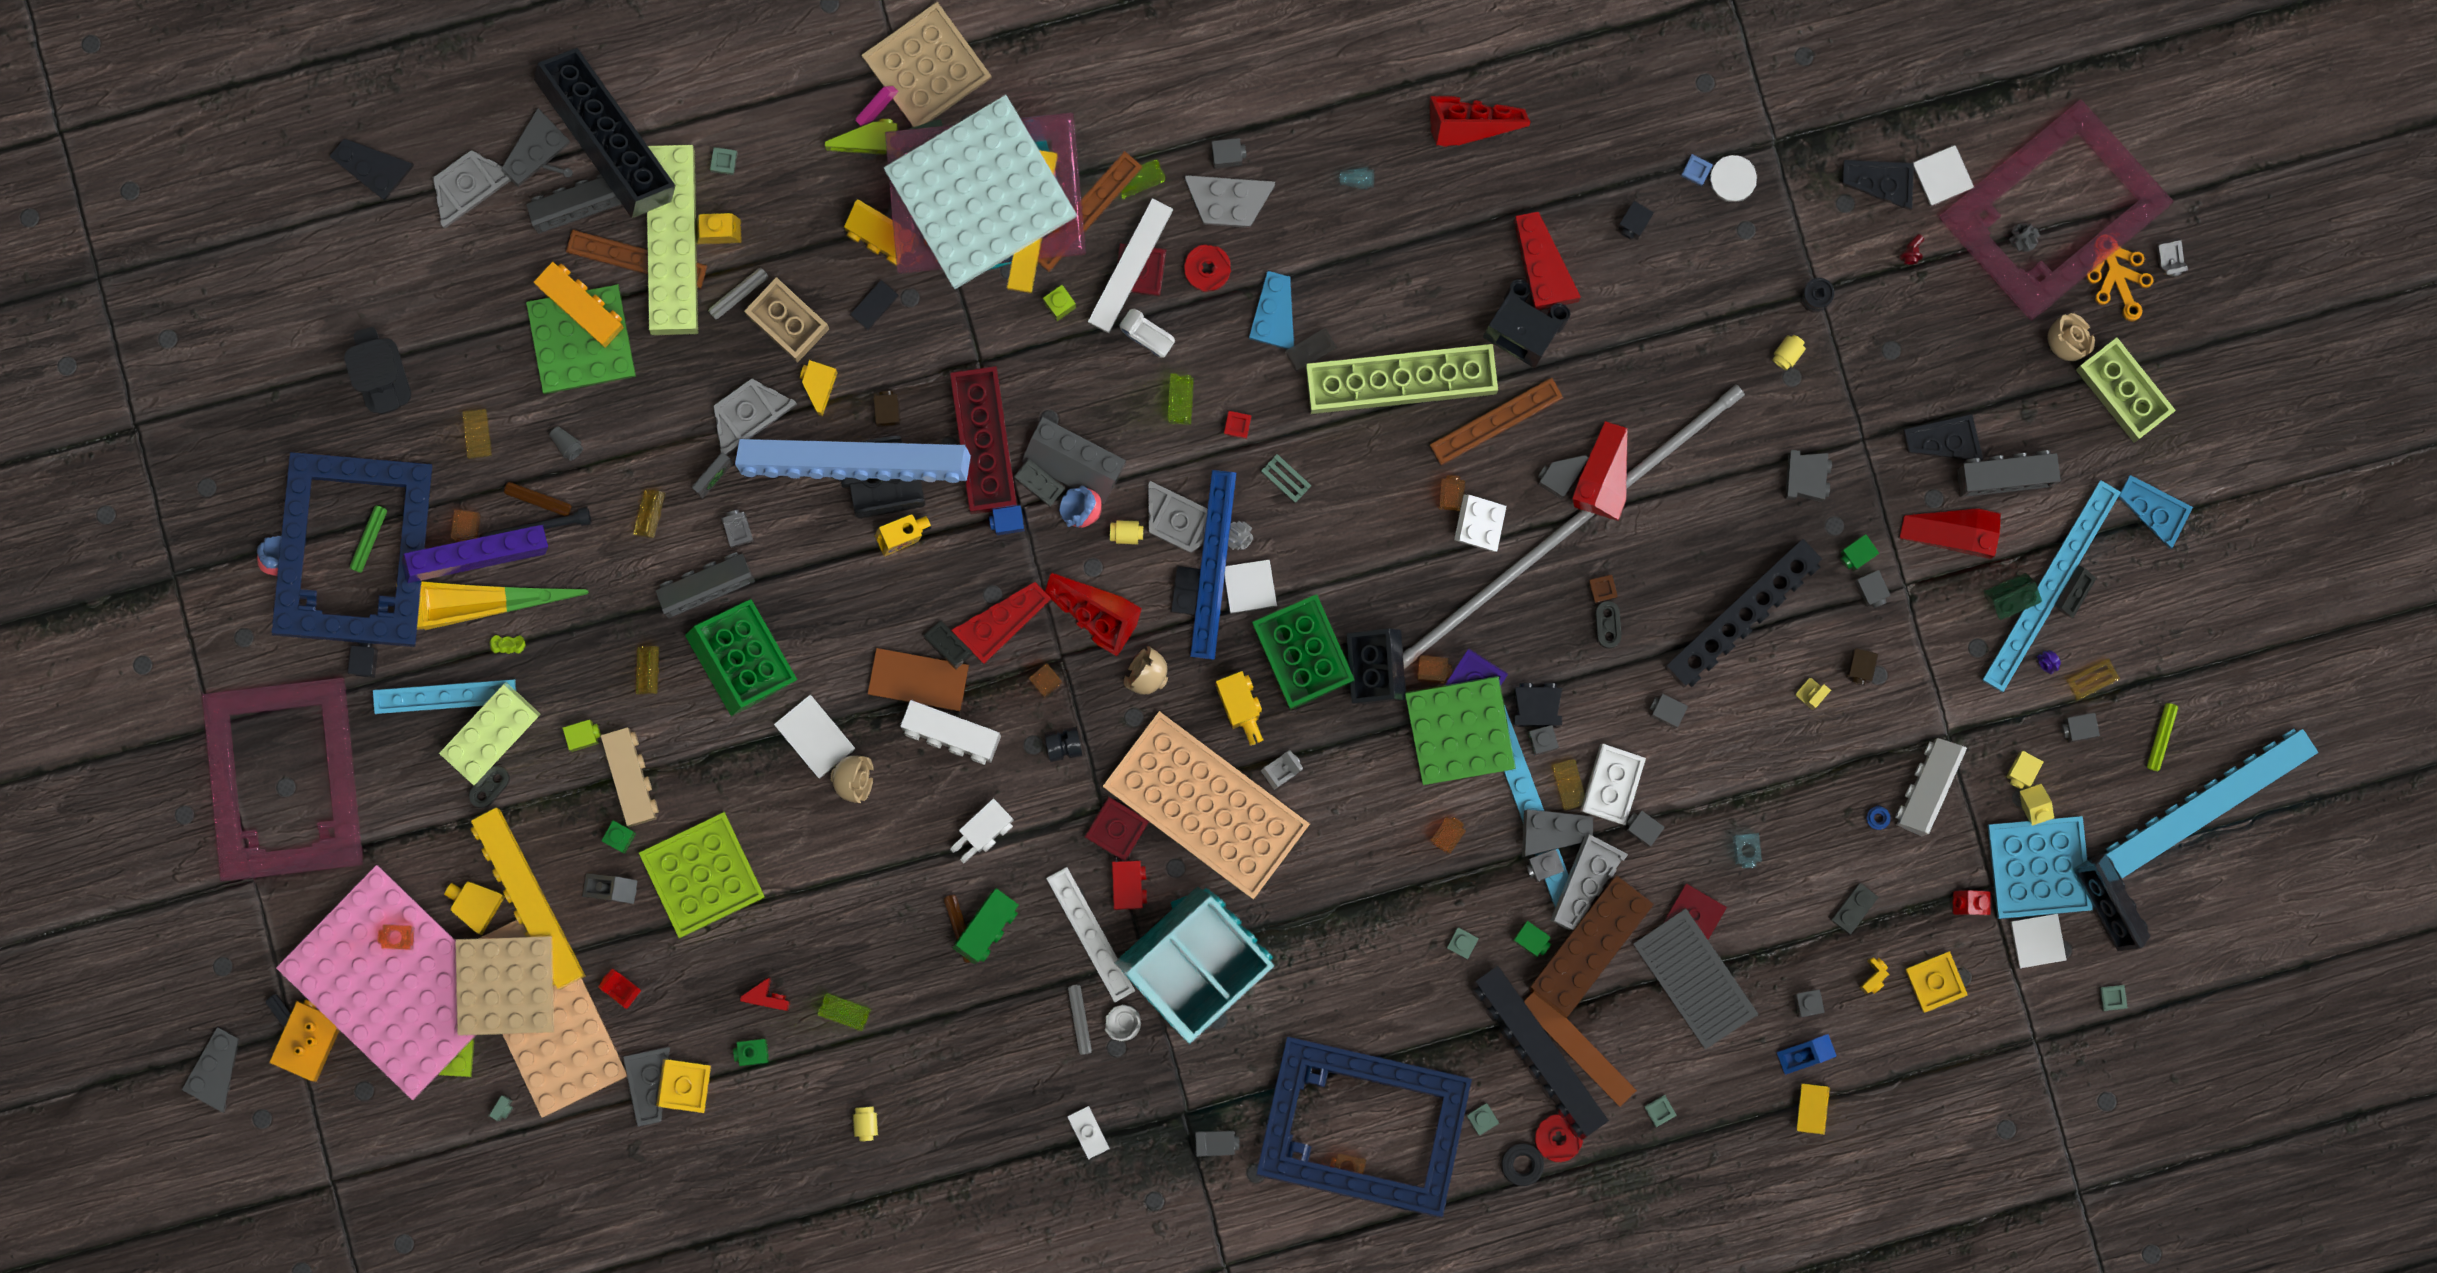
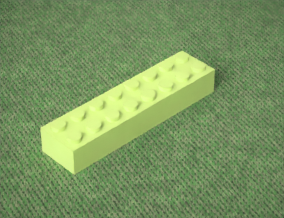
(674, 248)
(1401, 379)

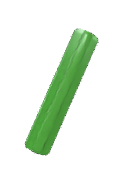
(368, 538)

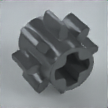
(2024, 237)

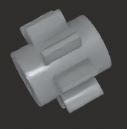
(1239, 535)

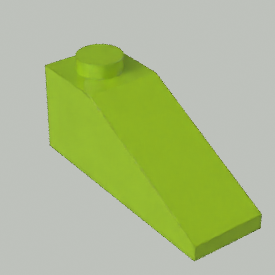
(866, 139)

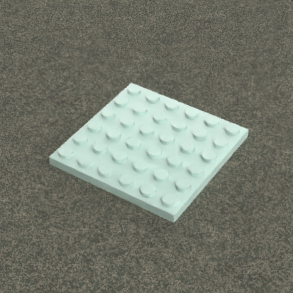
(980, 191)

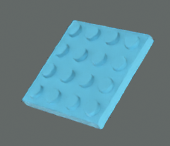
(2036, 867)

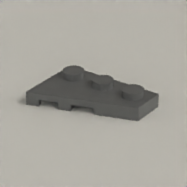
(534, 149)
(1553, 830)
(213, 1070)
(643, 1079)

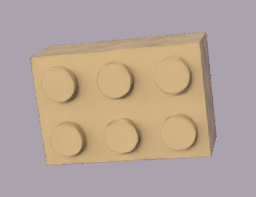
(786, 319)

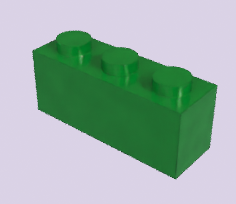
(986, 927)

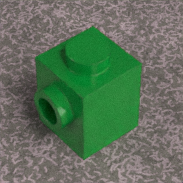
(751, 1052)

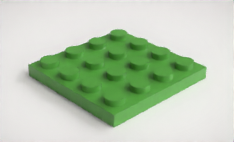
(569, 354)
(1460, 730)

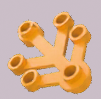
(2118, 274)

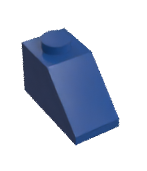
(1806, 1054)

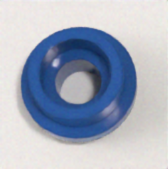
(1885, 818)

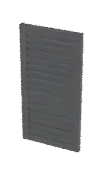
(1695, 978)

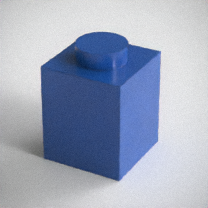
(1007, 520)

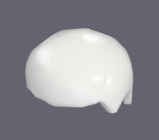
(1123, 1023)

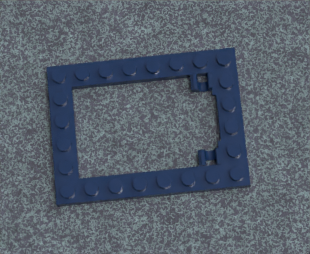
(307, 622)
(1278, 1148)

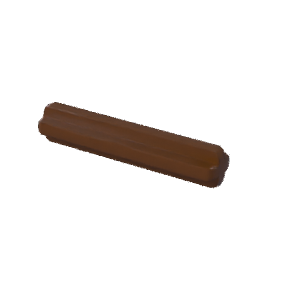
(537, 499)
(955, 916)

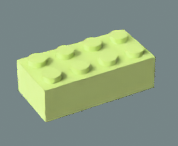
(2125, 390)
(490, 733)

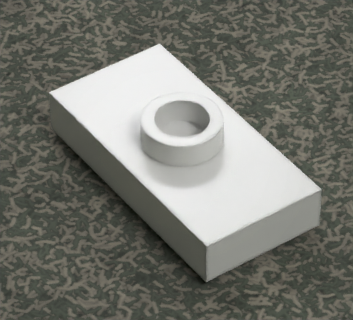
(1088, 1132)

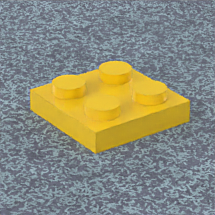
(1936, 982)
(683, 1086)

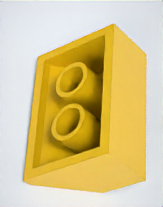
(873, 229)

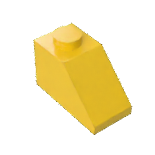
(818, 382)

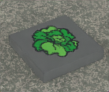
(712, 475)

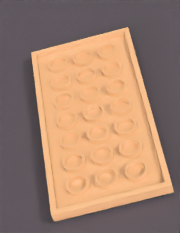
(1206, 805)
(573, 1058)

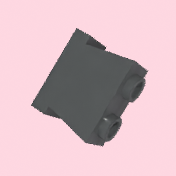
(1807, 476)
(1216, 1143)

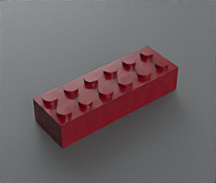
(985, 437)

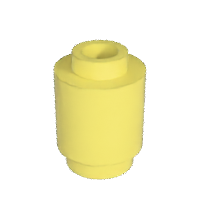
(1789, 352)
(1126, 532)
(865, 1123)

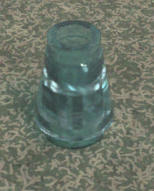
(1359, 178)

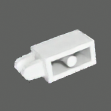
(983, 829)

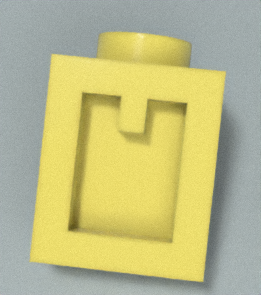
(1812, 693)

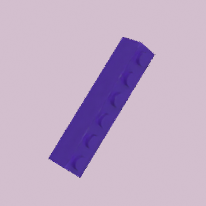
(474, 554)

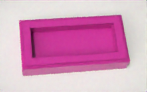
(876, 105)

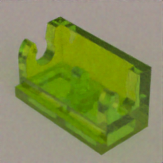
(1147, 177)
(1180, 399)
(844, 1012)

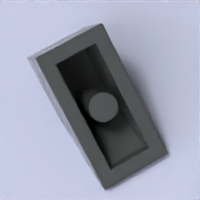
(1561, 475)
(610, 888)

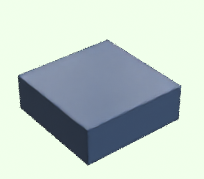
(1696, 170)

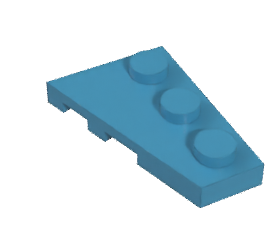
(1274, 313)
(2156, 509)

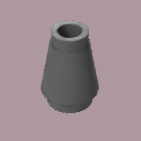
(566, 443)

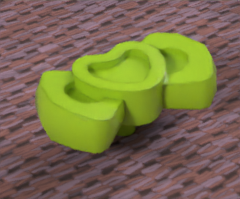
(507, 644)

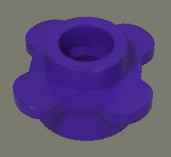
(2049, 661)

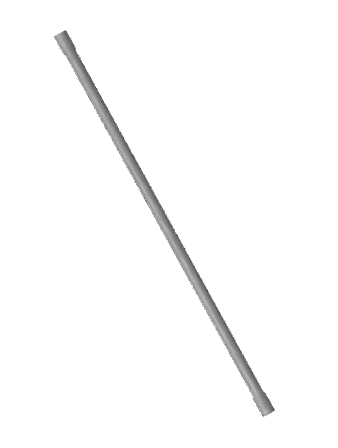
(1570, 526)

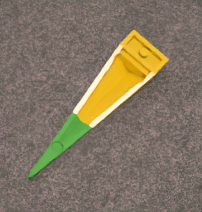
(455, 603)

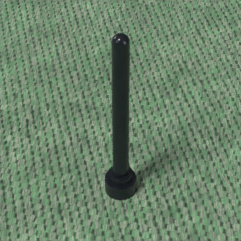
(579, 517)

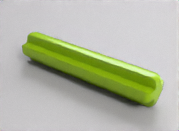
(2162, 737)

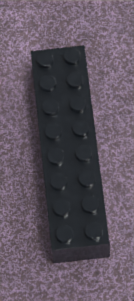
(604, 132)

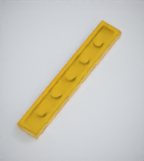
(1025, 260)

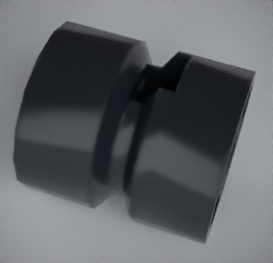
(1817, 295)
(1063, 744)

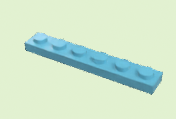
(436, 696)

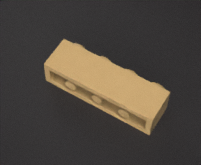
(628, 776)

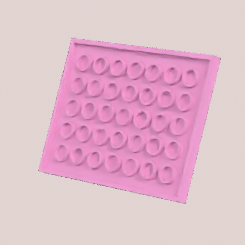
(384, 1000)

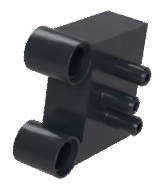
(1524, 329)

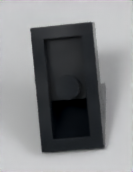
(1186, 590)

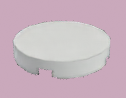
(1733, 178)

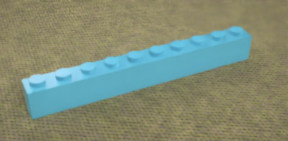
(2211, 803)

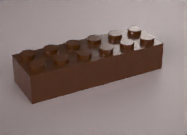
(1591, 946)

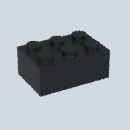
(1376, 666)

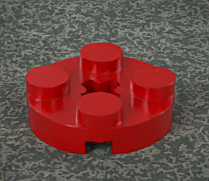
(1220, 272)
(1548, 1147)

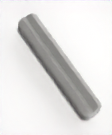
(738, 293)
(1079, 1019)

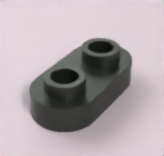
(1608, 625)
(488, 785)

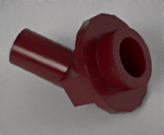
(1911, 254)

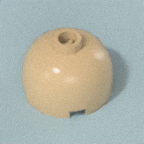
(2070, 338)
(1147, 672)
(852, 778)

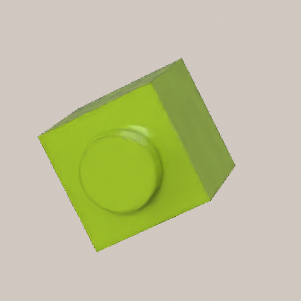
(1059, 302)
(581, 735)

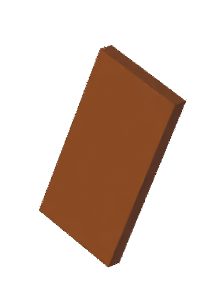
(918, 679)

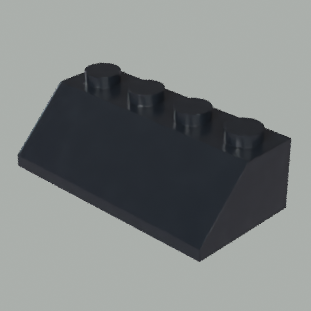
(2112, 903)

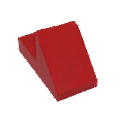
(759, 994)

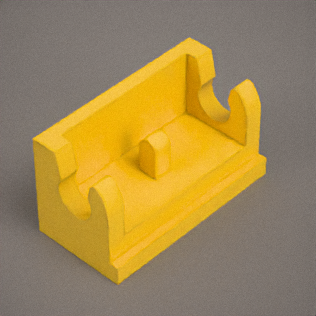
(1813, 1109)

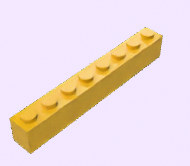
(525, 893)

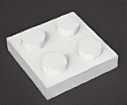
(1480, 523)

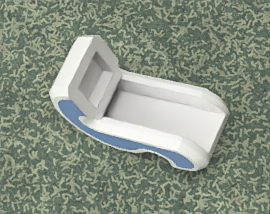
(1146, 333)

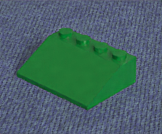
(1303, 651)
(740, 657)

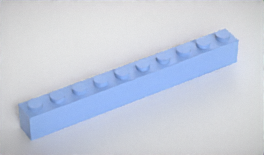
(853, 460)

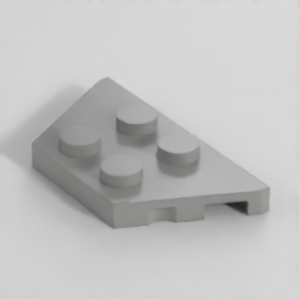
(466, 185)
(1228, 200)
(748, 412)
(1176, 518)

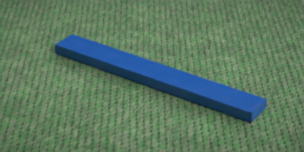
(1213, 564)

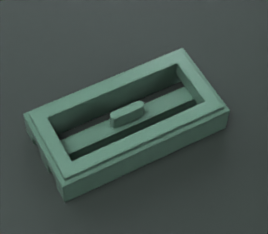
(1271, 465)

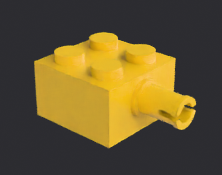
(1240, 705)

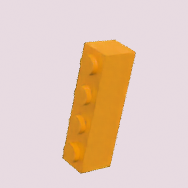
(578, 304)

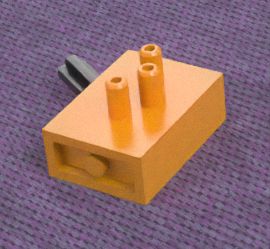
(305, 1038)

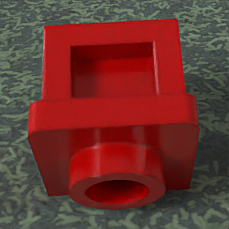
(1971, 903)
(619, 988)

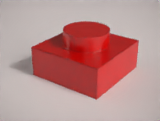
(1237, 425)

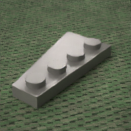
(1589, 873)

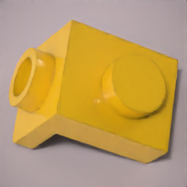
(1875, 983)

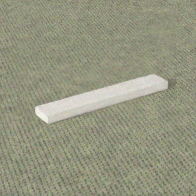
(1130, 265)
(1090, 934)

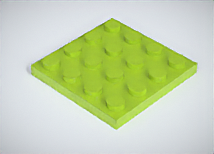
(702, 875)

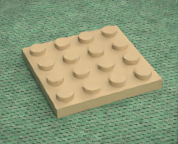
(927, 65)
(504, 986)

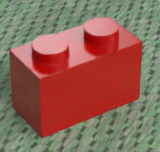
(1128, 885)

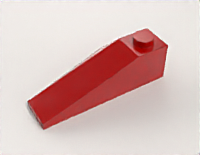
(1464, 122)
(1605, 475)
(1962, 531)
(1101, 613)

